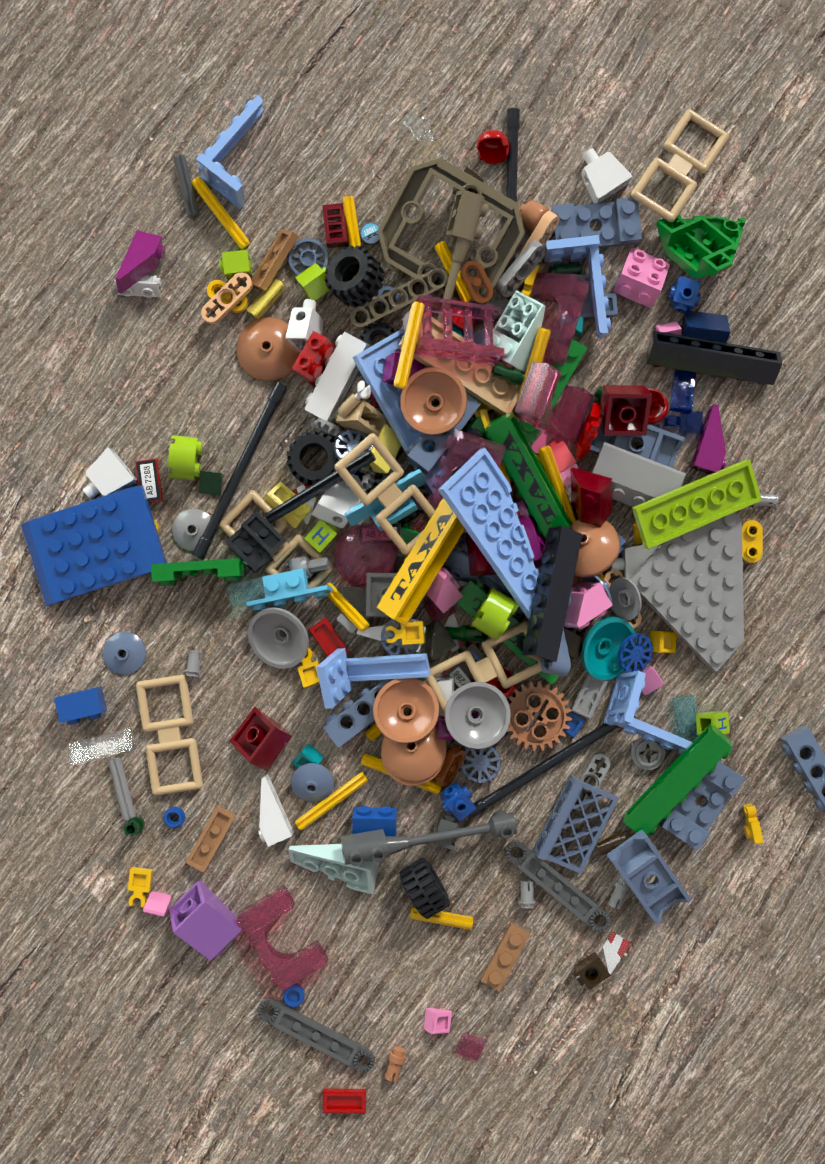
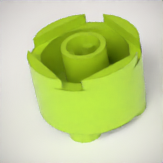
(183, 457)
(494, 614)

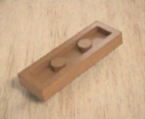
(274, 259)
(210, 838)
(505, 956)

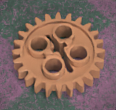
(553, 726)

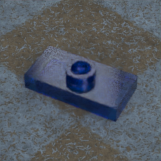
(682, 391)

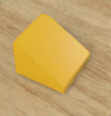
(663, 641)

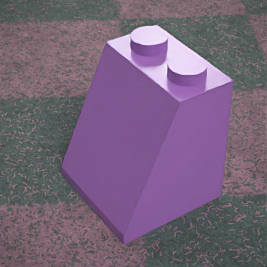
(203, 921)

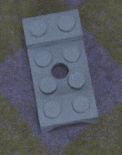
(617, 219)
(656, 445)
(692, 821)
(638, 860)

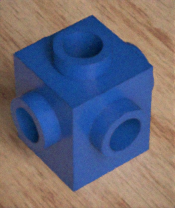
(684, 294)
(457, 801)

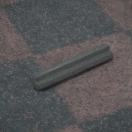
(186, 186)

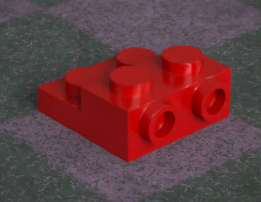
(313, 358)

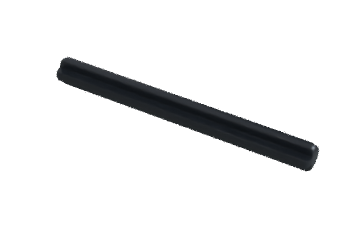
(318, 488)

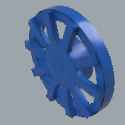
(635, 652)

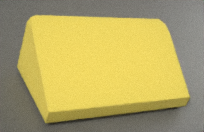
(266, 299)
(393, 445)
(282, 493)

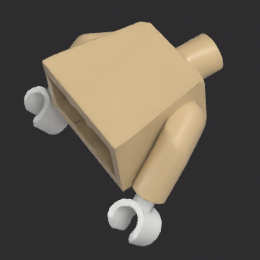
(359, 414)

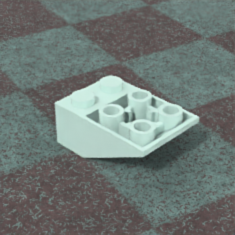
(518, 329)

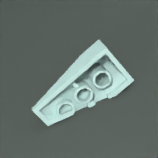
(330, 861)

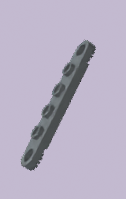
(558, 886)
(316, 1035)

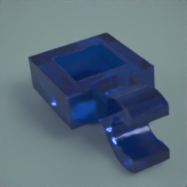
(687, 423)

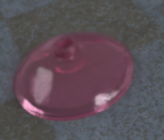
(361, 541)

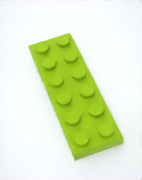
(697, 504)

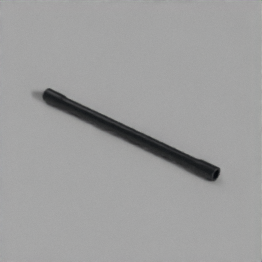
(513, 125)
(206, 539)
(484, 803)

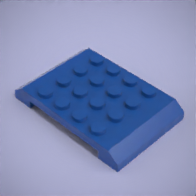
(93, 545)

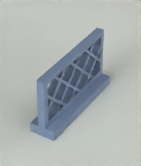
(559, 816)

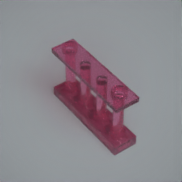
(449, 347)

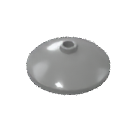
(272, 644)
(492, 716)

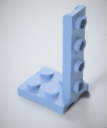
(212, 171)
(575, 250)
(338, 672)
(625, 703)

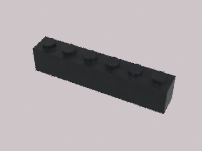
(713, 358)
(552, 594)

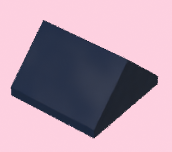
(706, 326)

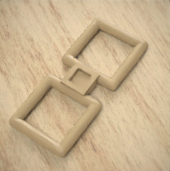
(680, 165)
(386, 492)
(286, 549)
(485, 668)
(169, 735)

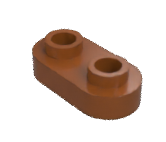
(477, 282)
(452, 764)

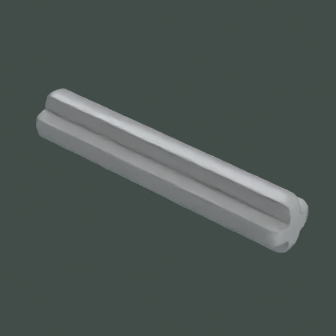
(121, 788)

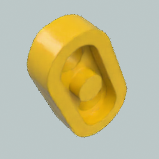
(227, 297)
(752, 541)

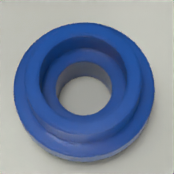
(168, 819)

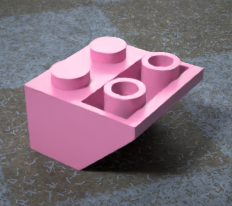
(444, 590)
(587, 602)

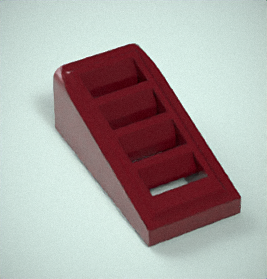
(335, 241)

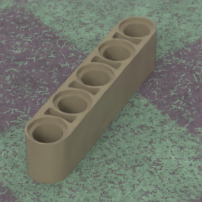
(390, 301)

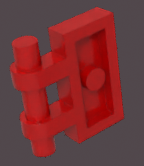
(589, 431)

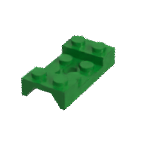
(169, 573)

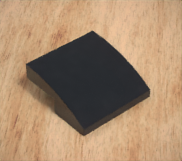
(255, 542)

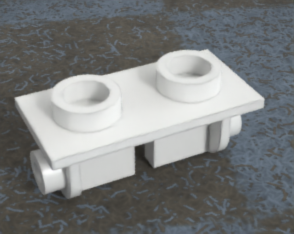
(147, 287)

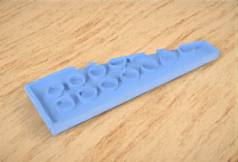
(371, 366)
(486, 510)

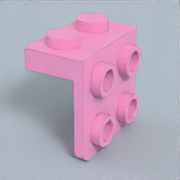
(642, 277)

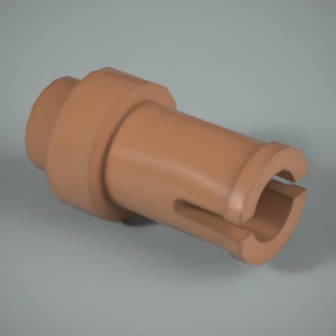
(396, 1060)

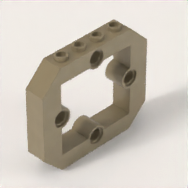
(411, 194)

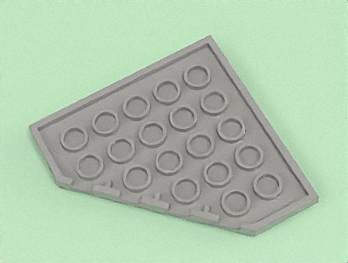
(699, 588)

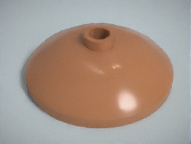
(270, 363)
(420, 393)
(598, 550)
(403, 695)
(417, 763)

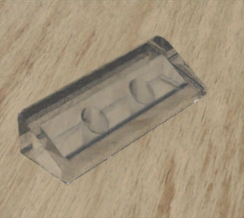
(101, 746)

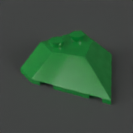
(701, 244)

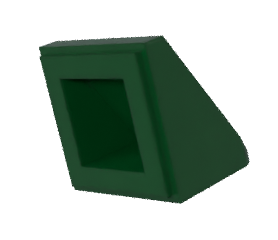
(211, 483)

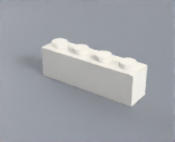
(336, 378)

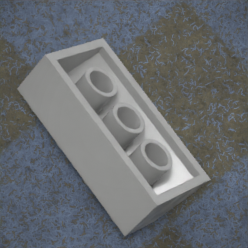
(634, 476)

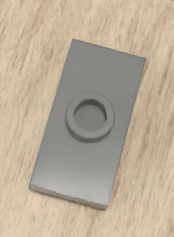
(588, 696)

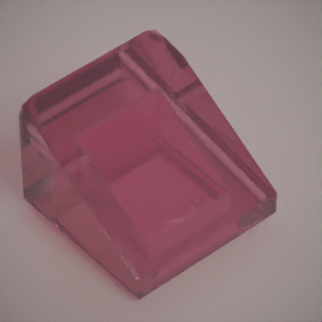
(435, 613)
(471, 1046)

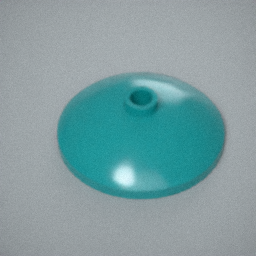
(602, 647)

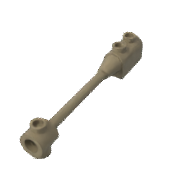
(463, 228)

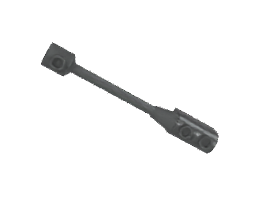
(377, 846)

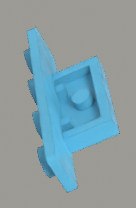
(360, 512)
(287, 587)

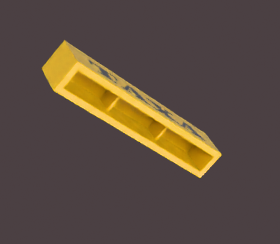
(422, 564)

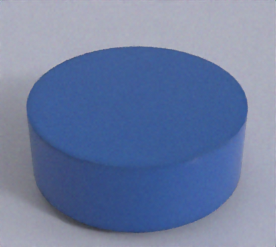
(294, 995)

